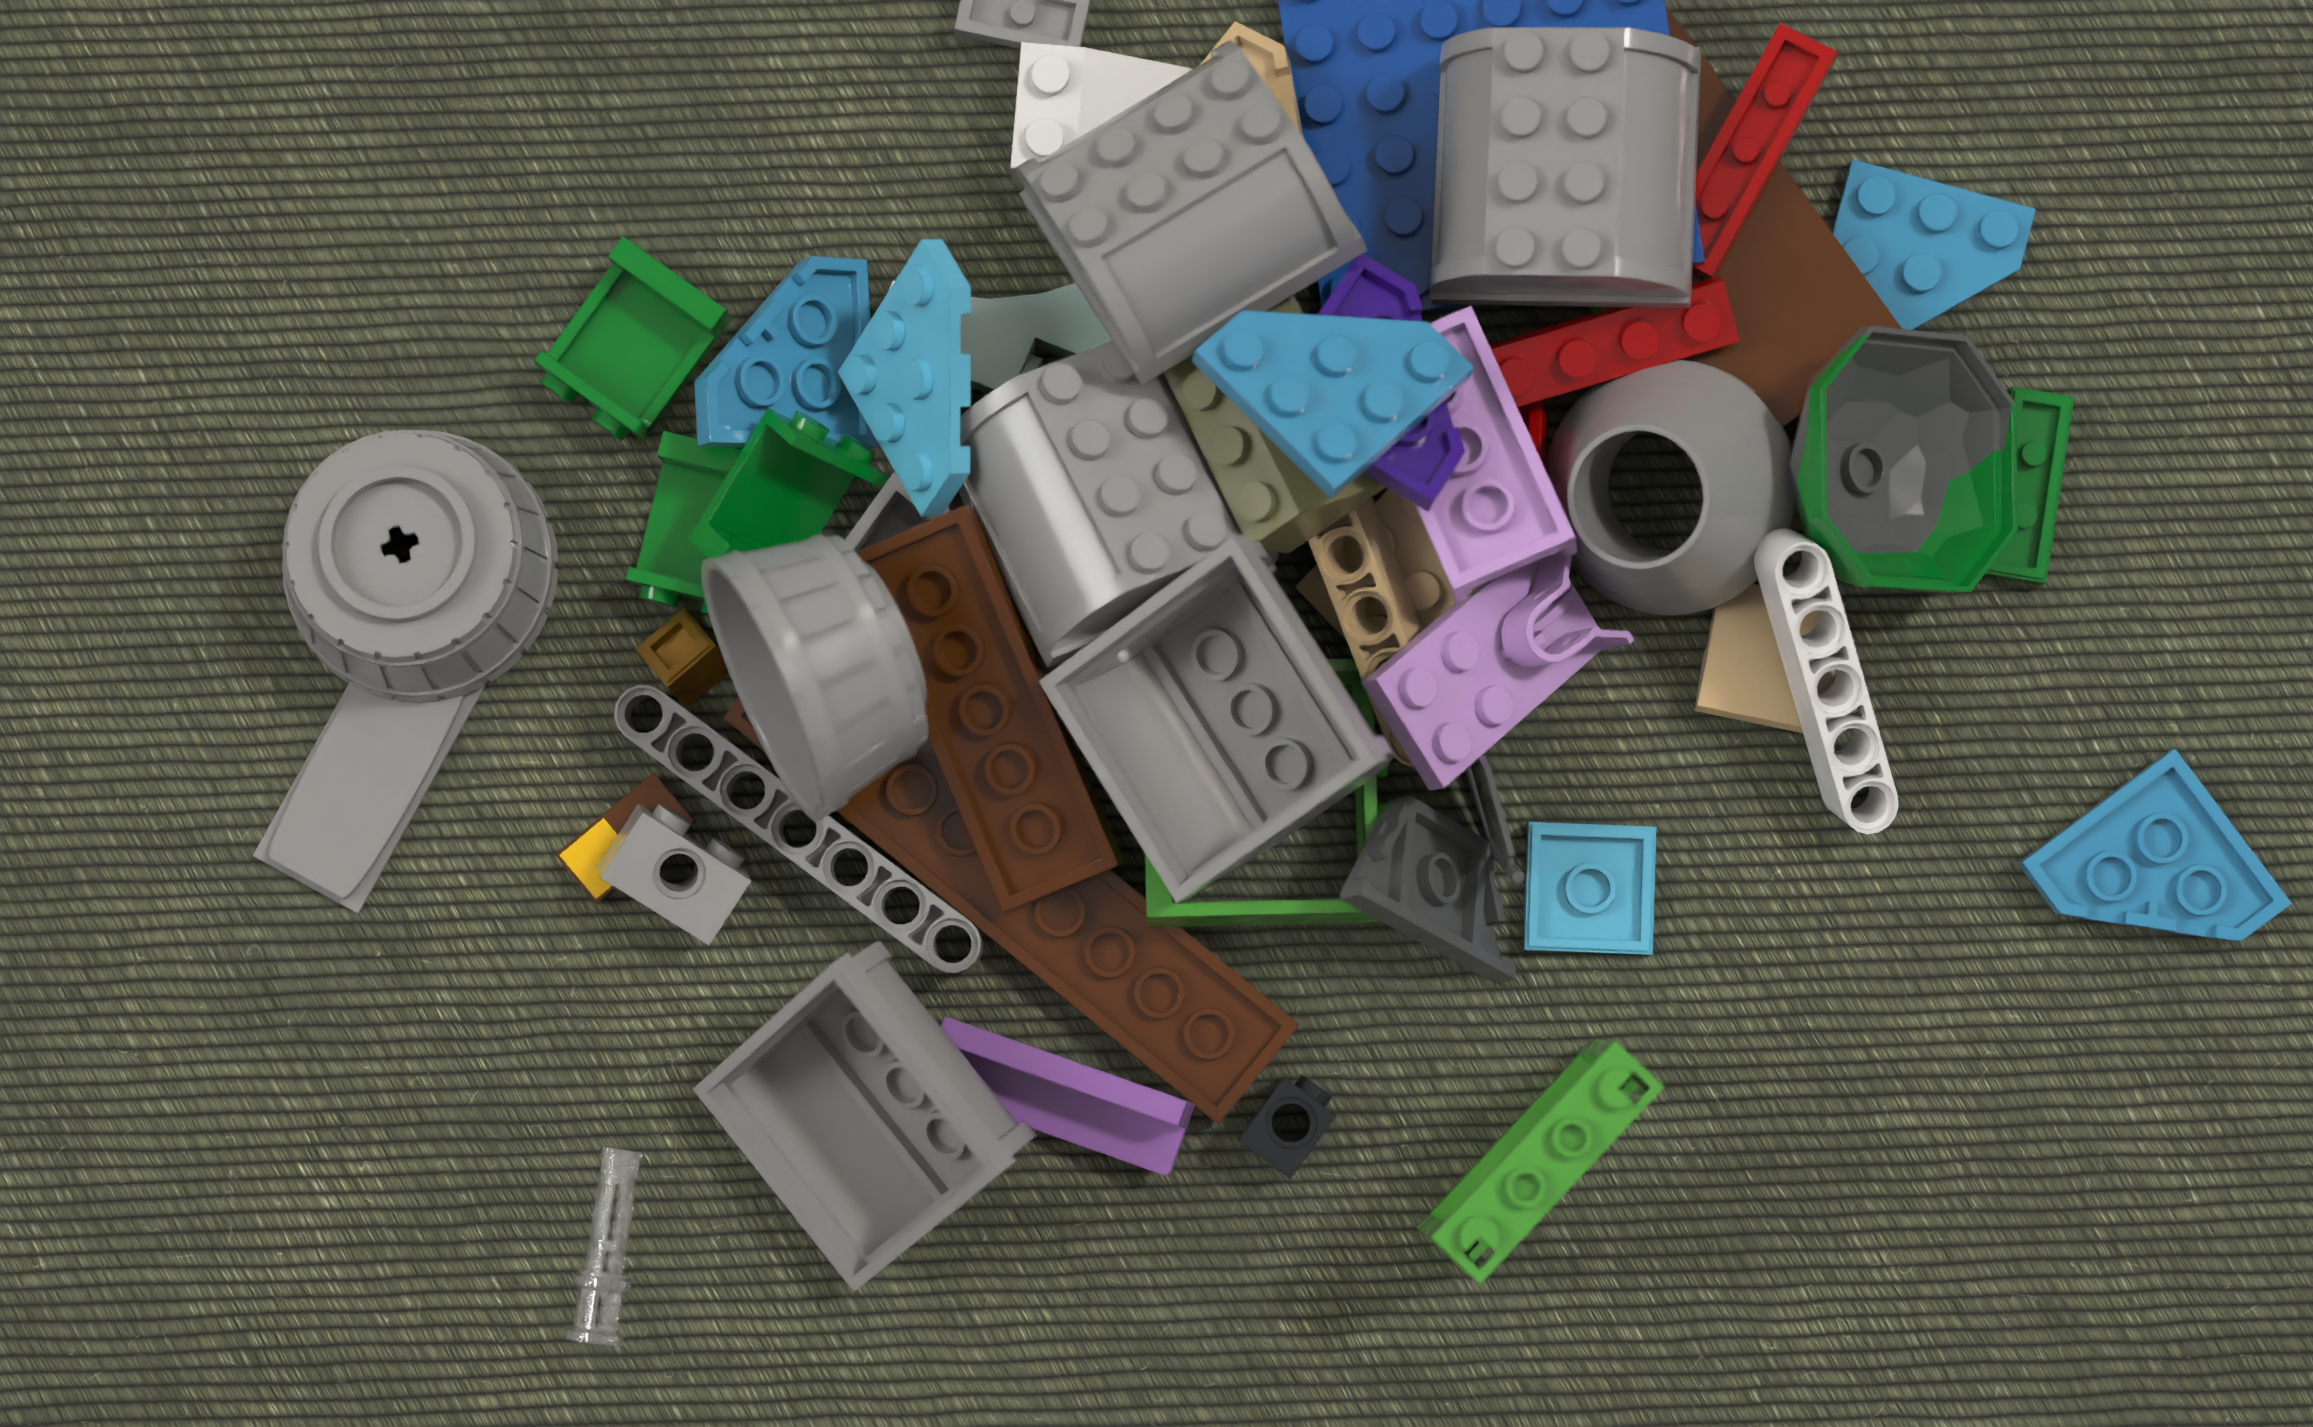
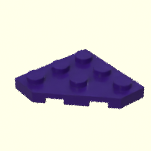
(1431, 451)

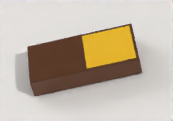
(590, 846)

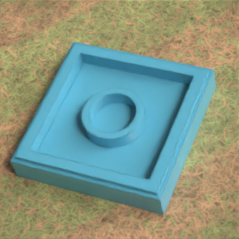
(1589, 888)

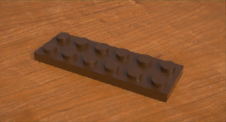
(989, 715)

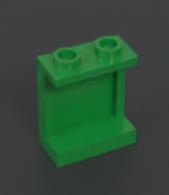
(633, 343)

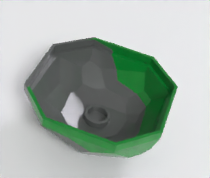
(1907, 461)

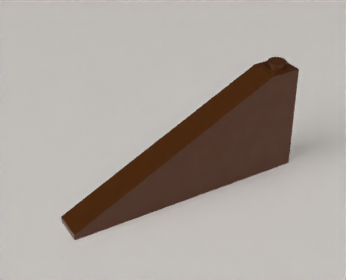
(1784, 278)

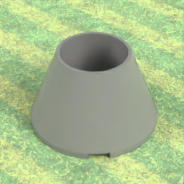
(1742, 473)

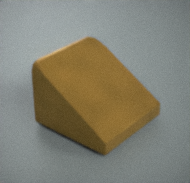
(684, 658)

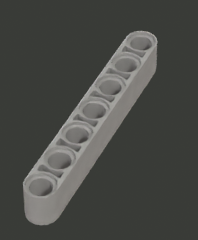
(769, 817)

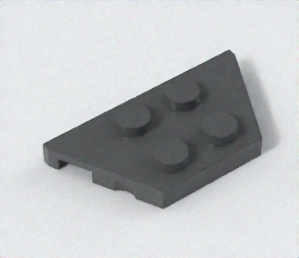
(1432, 886)

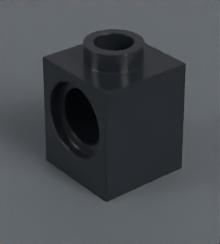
(1283, 1154)

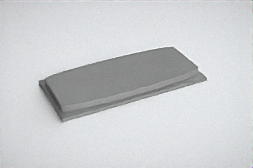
(361, 791)

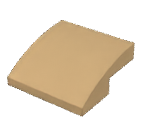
(1743, 666)

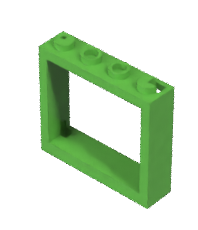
(1164, 913)
(1540, 1157)

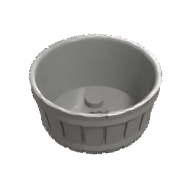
(462, 600)
(818, 665)

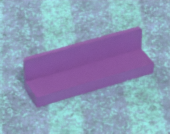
(1077, 1099)

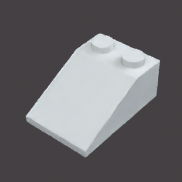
(1073, 91)

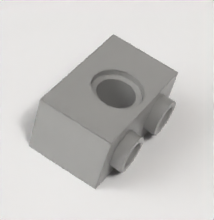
(698, 903)

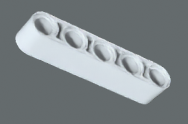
(1846, 701)

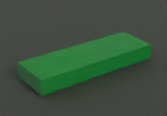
(2042, 443)

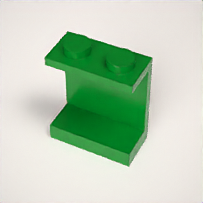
(686, 485)
(782, 485)

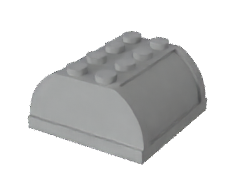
(1566, 168)
(1189, 212)
(1089, 494)
(1215, 719)
(862, 1114)

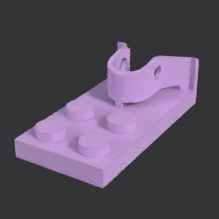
(1499, 499)
(1486, 666)

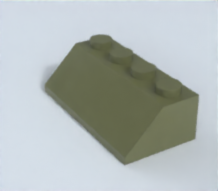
(1259, 481)

